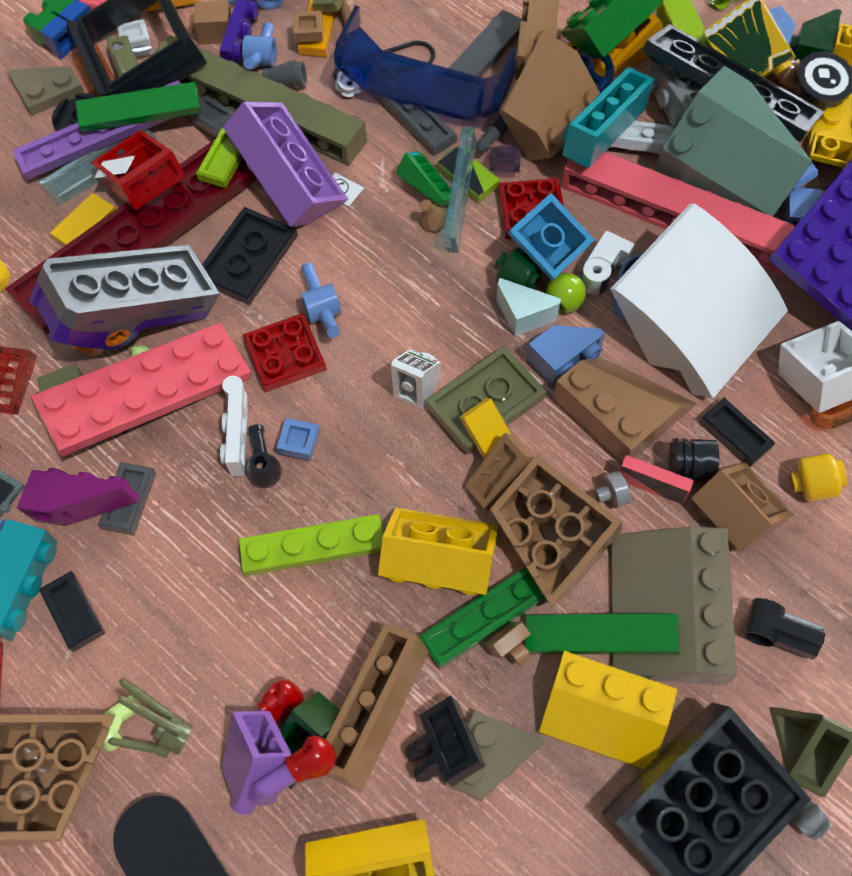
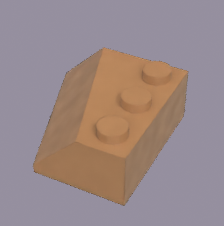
(536, 16)
(547, 97)
(618, 406)
(554, 527)
(45, 771)

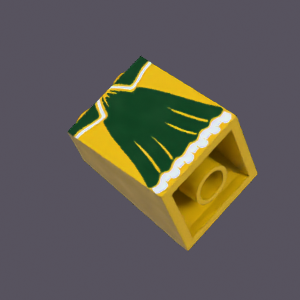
(752, 39)

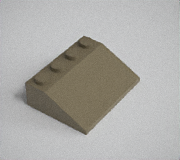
(685, 575)

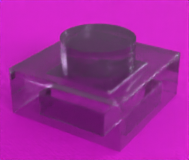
(505, 158)

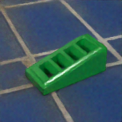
(424, 177)

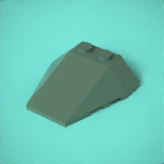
(734, 146)

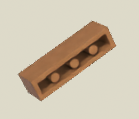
(374, 704)

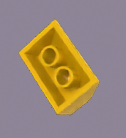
(438, 551)
(607, 711)
(375, 852)

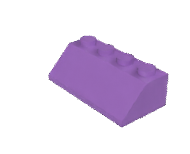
(284, 162)

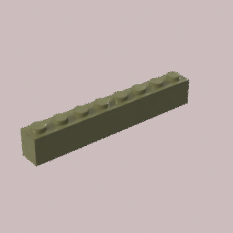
(324, 126)

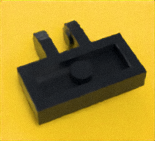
(450, 740)

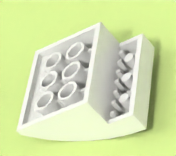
(698, 301)

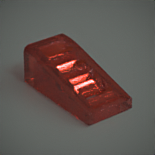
(23, 374)

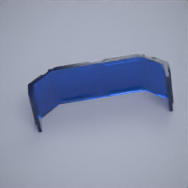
(417, 81)

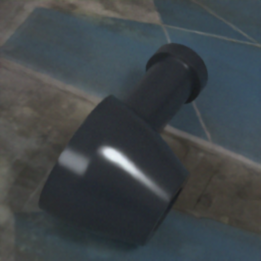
(272, 471)

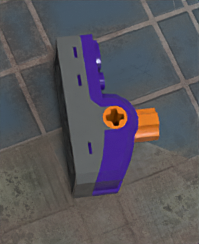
(111, 296)

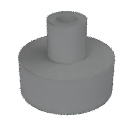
(614, 489)

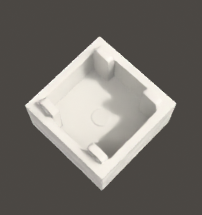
(819, 366)

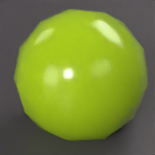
(570, 291)

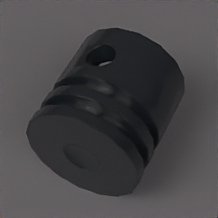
(694, 458)

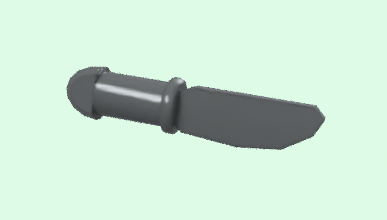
(491, 135)

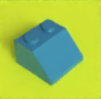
(551, 236)

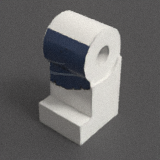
(607, 254)

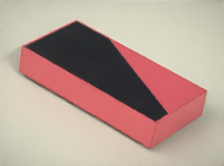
(656, 479)

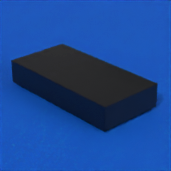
(736, 432)
(72, 611)

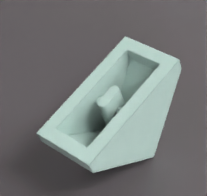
(525, 307)

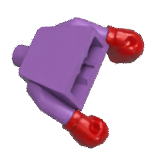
(258, 758)

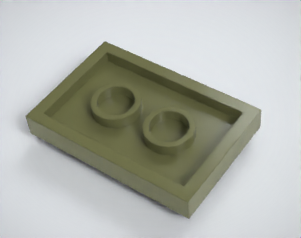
(495, 377)

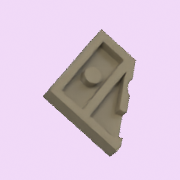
(45, 86)
(502, 750)

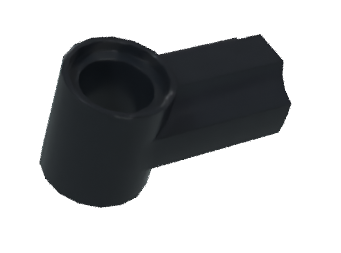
(772, 626)

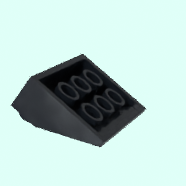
(707, 800)

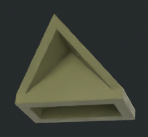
(812, 747)

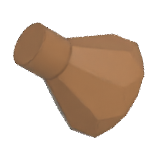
(433, 216)

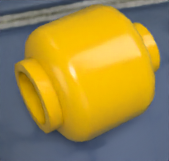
(819, 477)

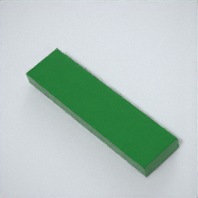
(138, 107)
(482, 618)
(603, 634)

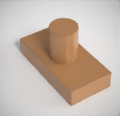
(498, 470)

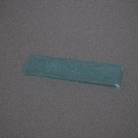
(76, 175)
(460, 190)

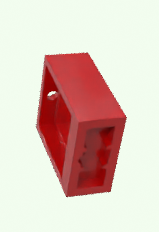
(137, 185)

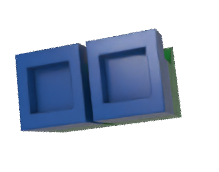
(51, 25)

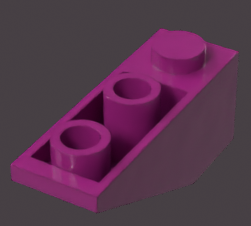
(69, 498)

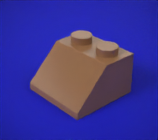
(743, 504)

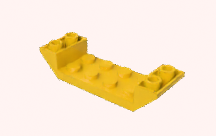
(832, 136)

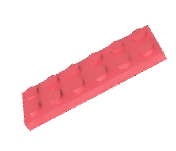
(138, 388)

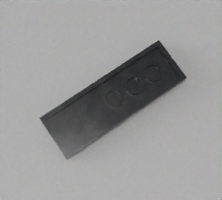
(701, 63)

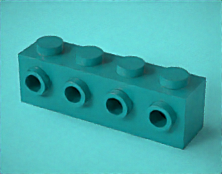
(607, 117)

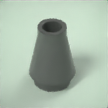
(291, 74)

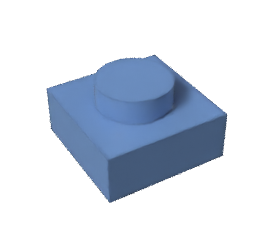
(298, 439)

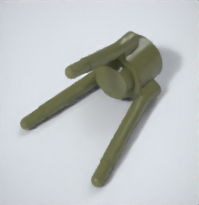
(171, 729)

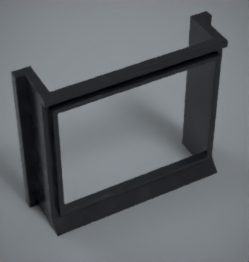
(158, 70)

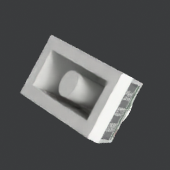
(415, 377)

